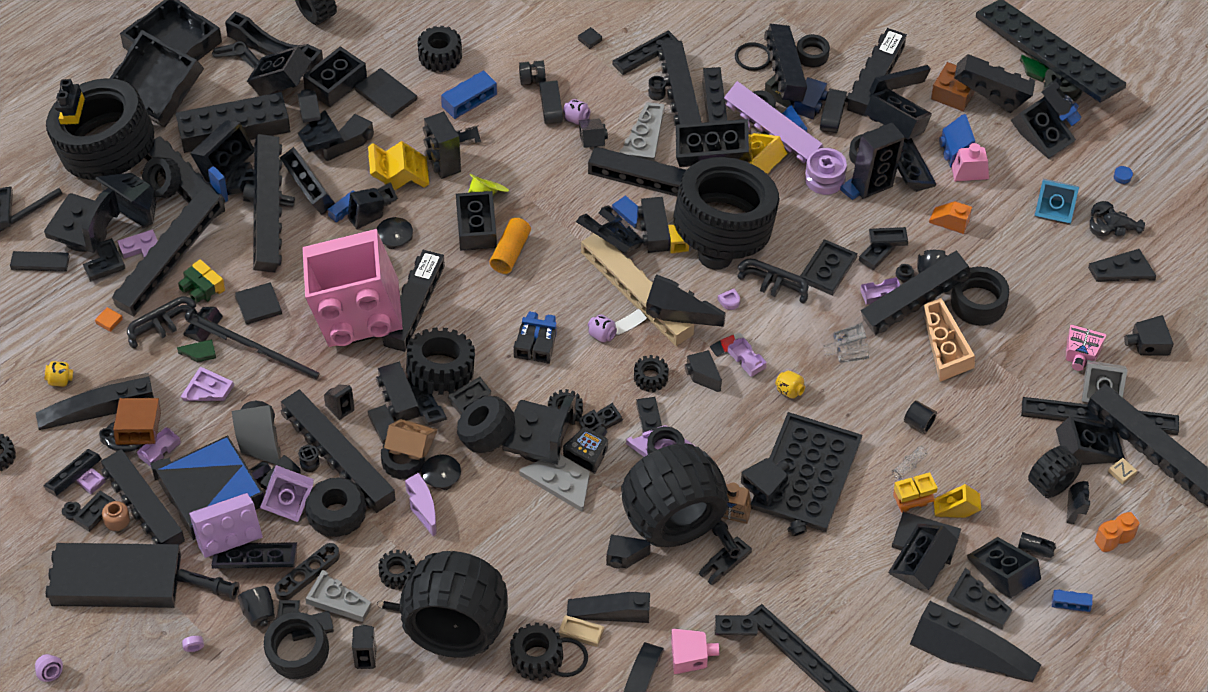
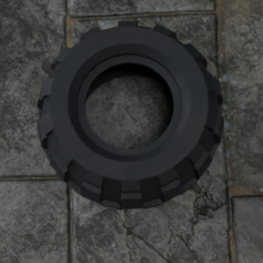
(674, 495)
(452, 591)

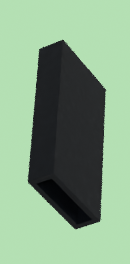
(114, 575)

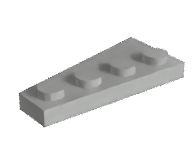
(645, 133)

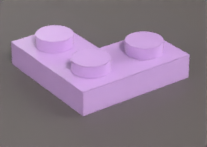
(137, 244)

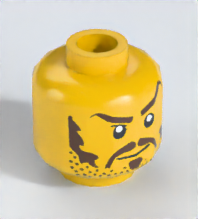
(790, 384)

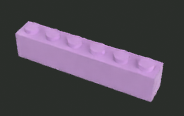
(771, 121)

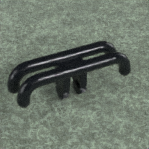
(774, 275)
(157, 317)

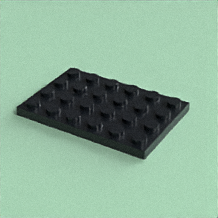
(818, 470)

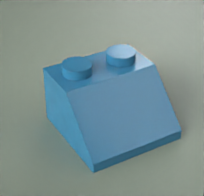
(1056, 200)

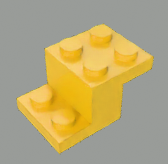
(398, 165)

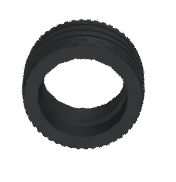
(981, 313)
(280, 629)

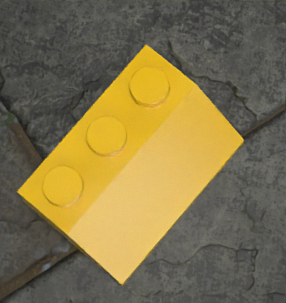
(766, 151)

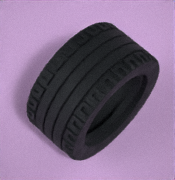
(116, 147)
(720, 232)

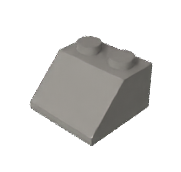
(1100, 373)

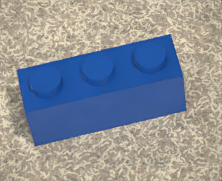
(468, 94)

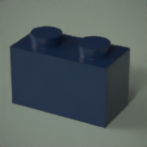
(813, 99)

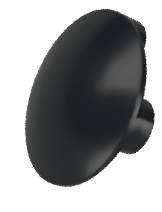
(395, 232)
(441, 471)

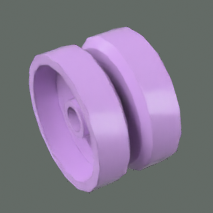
(825, 171)

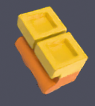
(915, 492)

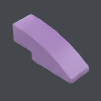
(421, 502)

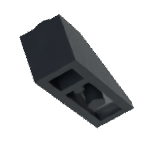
(354, 133)

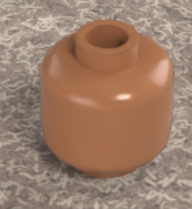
(116, 516)

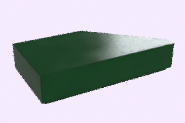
(1034, 68)
(198, 351)

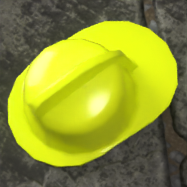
(482, 185)

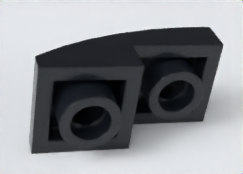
(605, 417)

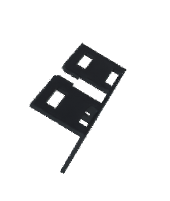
(469, 134)

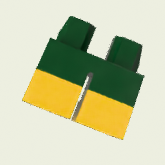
(202, 281)

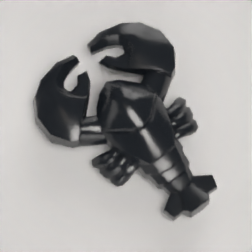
(1115, 221)

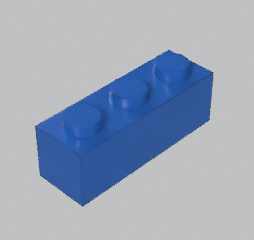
(340, 208)
(1072, 600)

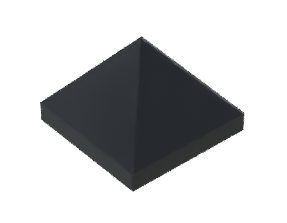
(388, 189)

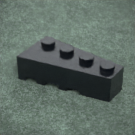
(994, 83)

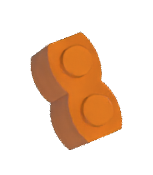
(1117, 532)

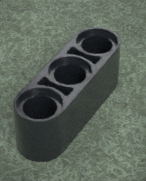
(551, 102)
(833, 110)

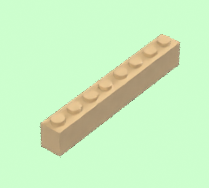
(630, 283)

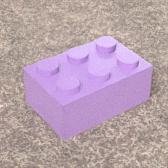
(226, 525)

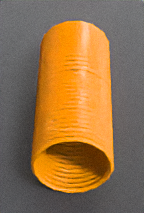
(510, 245)

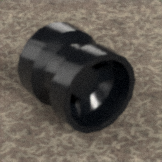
(657, 88)
(309, 458)

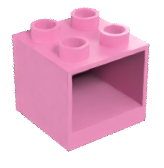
(352, 288)

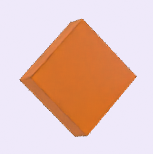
(108, 319)

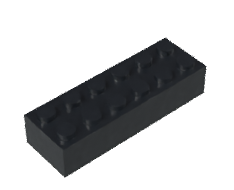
(257, 116)

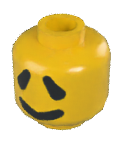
(58, 373)

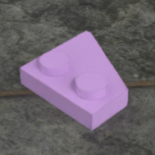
(207, 387)

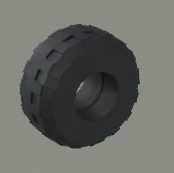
(486, 424)
(335, 522)

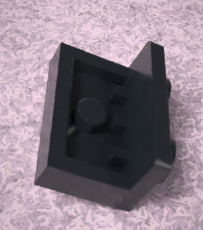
(736, 625)

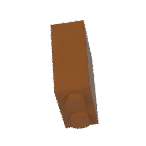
(137, 421)

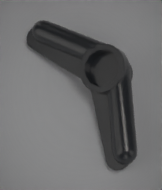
(236, 49)

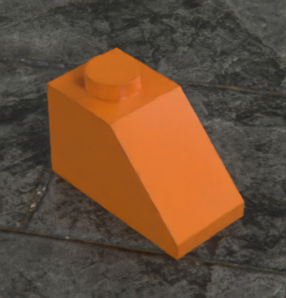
(952, 216)

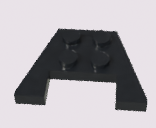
(614, 231)

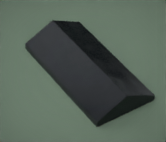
(913, 168)
(257, 556)

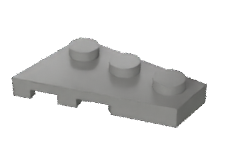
(334, 597)

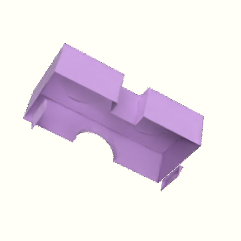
(872, 292)
(743, 352)
(165, 441)

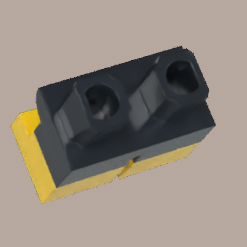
(69, 102)

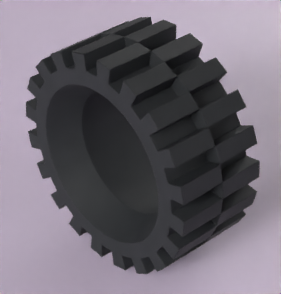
(440, 376)

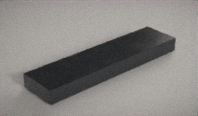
(642, 53)
(900, 79)

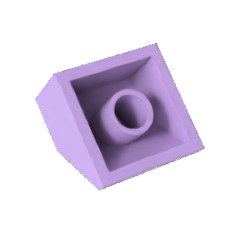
(287, 493)

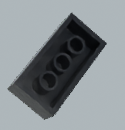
(713, 140)
(877, 160)

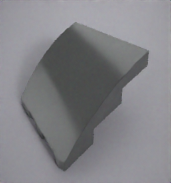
(257, 433)

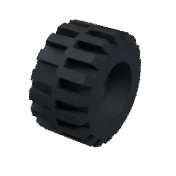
(317, 10)
(439, 48)
(1054, 471)
(533, 637)

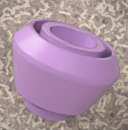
(48, 667)

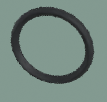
(747, 67)
(562, 674)

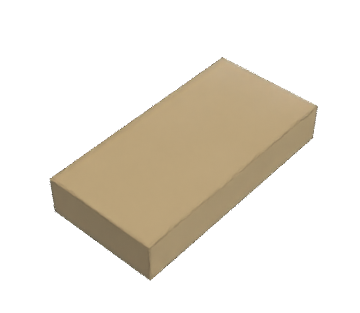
(581, 630)

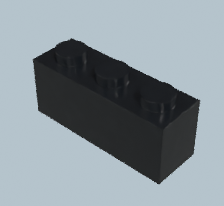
(654, 224)
(397, 392)

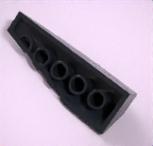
(95, 402)
(969, 643)

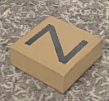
(1122, 471)

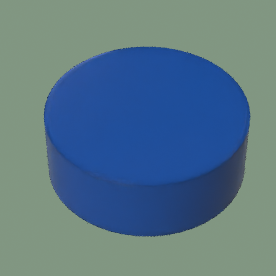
(1123, 174)

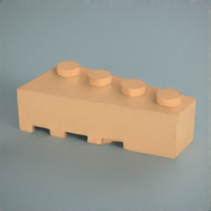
(948, 344)

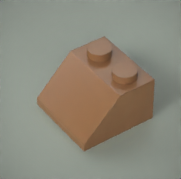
(409, 439)

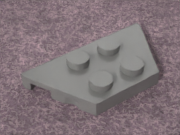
(565, 480)

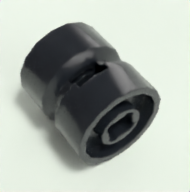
(525, 72)

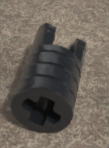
(1036, 545)

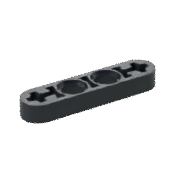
(304, 569)

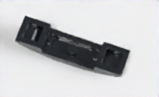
(428, 407)
(643, 668)

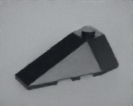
(673, 304)

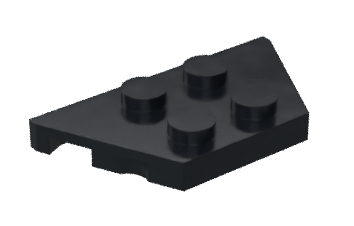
(320, 133)

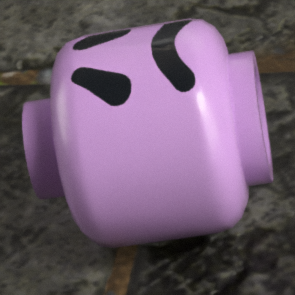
(576, 111)
(602, 328)

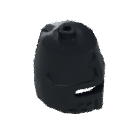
(257, 606)

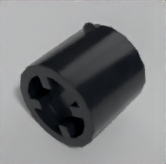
(920, 416)

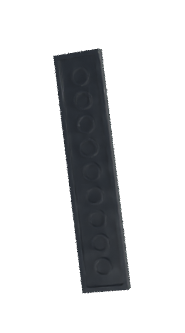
(1051, 50)

